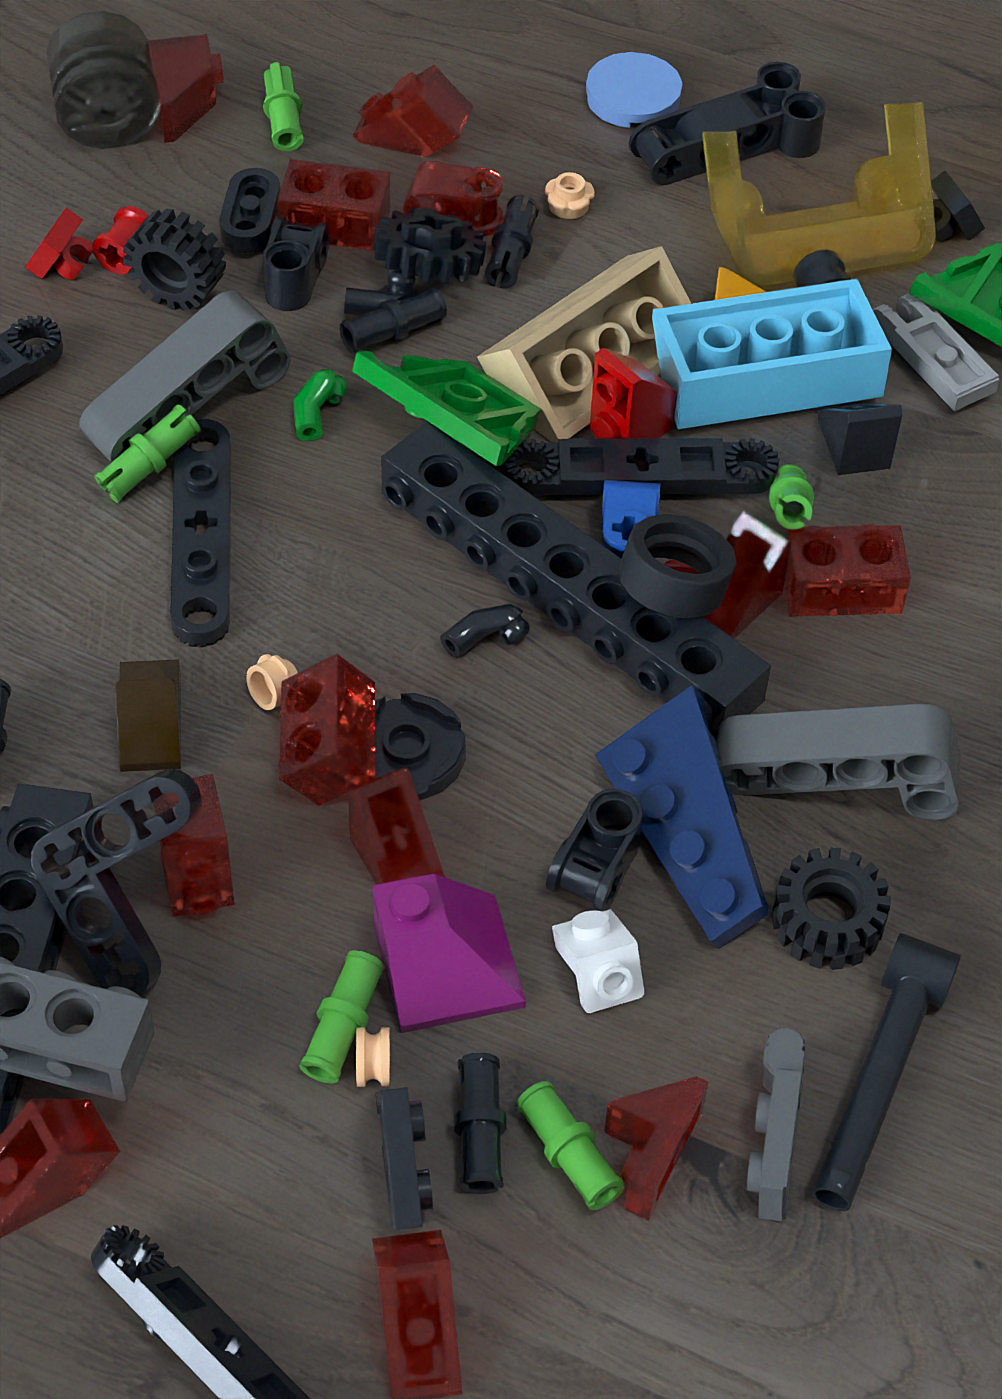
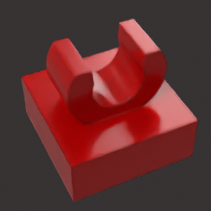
(59, 246)

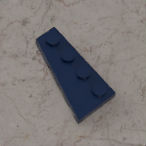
(690, 814)

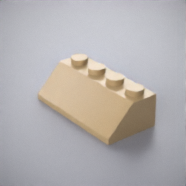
(555, 352)

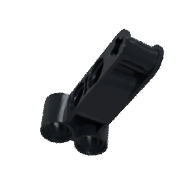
(763, 116)

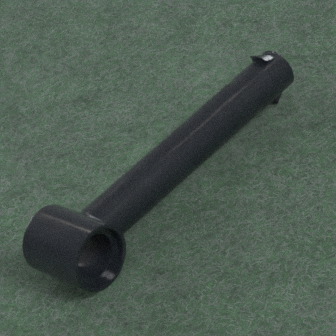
(918, 978)

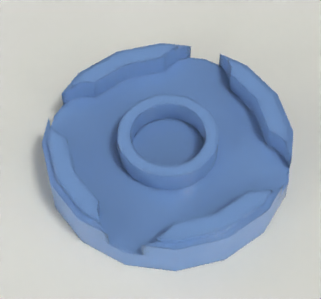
(632, 88)

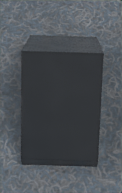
(861, 435)

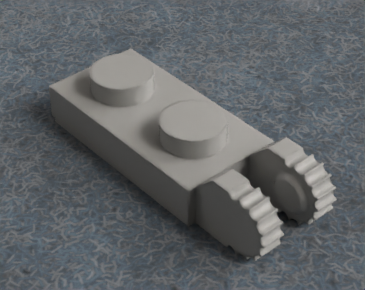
(937, 352)

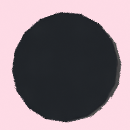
(422, 737)

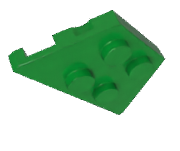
(968, 291)
(455, 400)

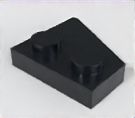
(401, 1127)

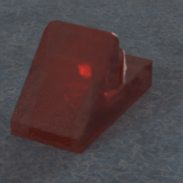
(658, 1129)

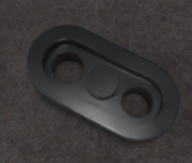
(249, 210)

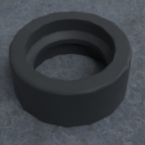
(665, 588)

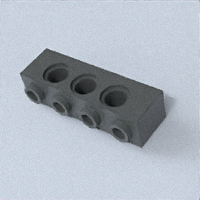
(97, 1060)

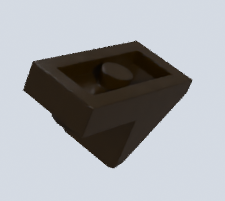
(149, 715)

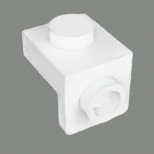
(602, 959)

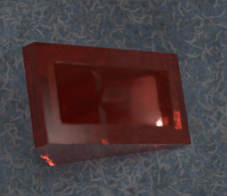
(757, 577)
(391, 829)

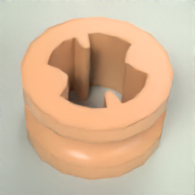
(373, 1056)

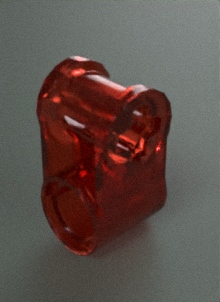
(458, 192)

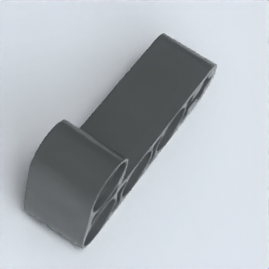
(188, 371)
(847, 750)

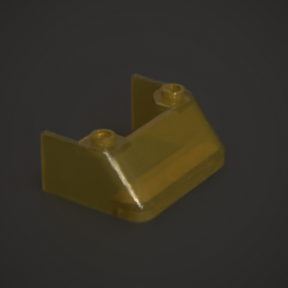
(883, 227)

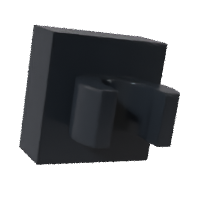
(954, 210)

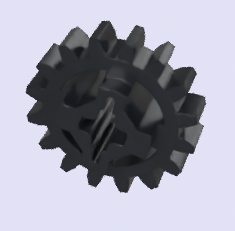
(429, 245)

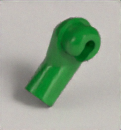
(307, 402)

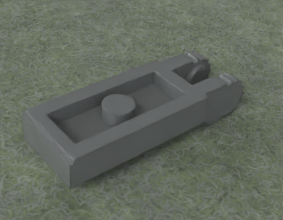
(777, 1117)

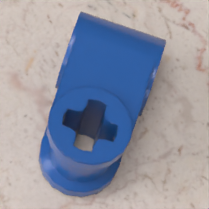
(623, 507)

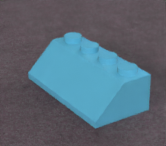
(771, 353)

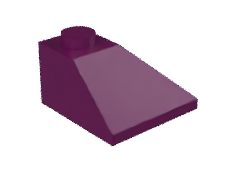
(443, 952)

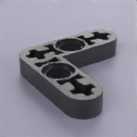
(91, 877)

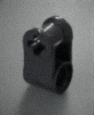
(293, 262)
(595, 858)

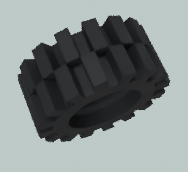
(174, 259)
(838, 879)

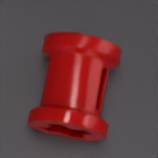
(109, 246)

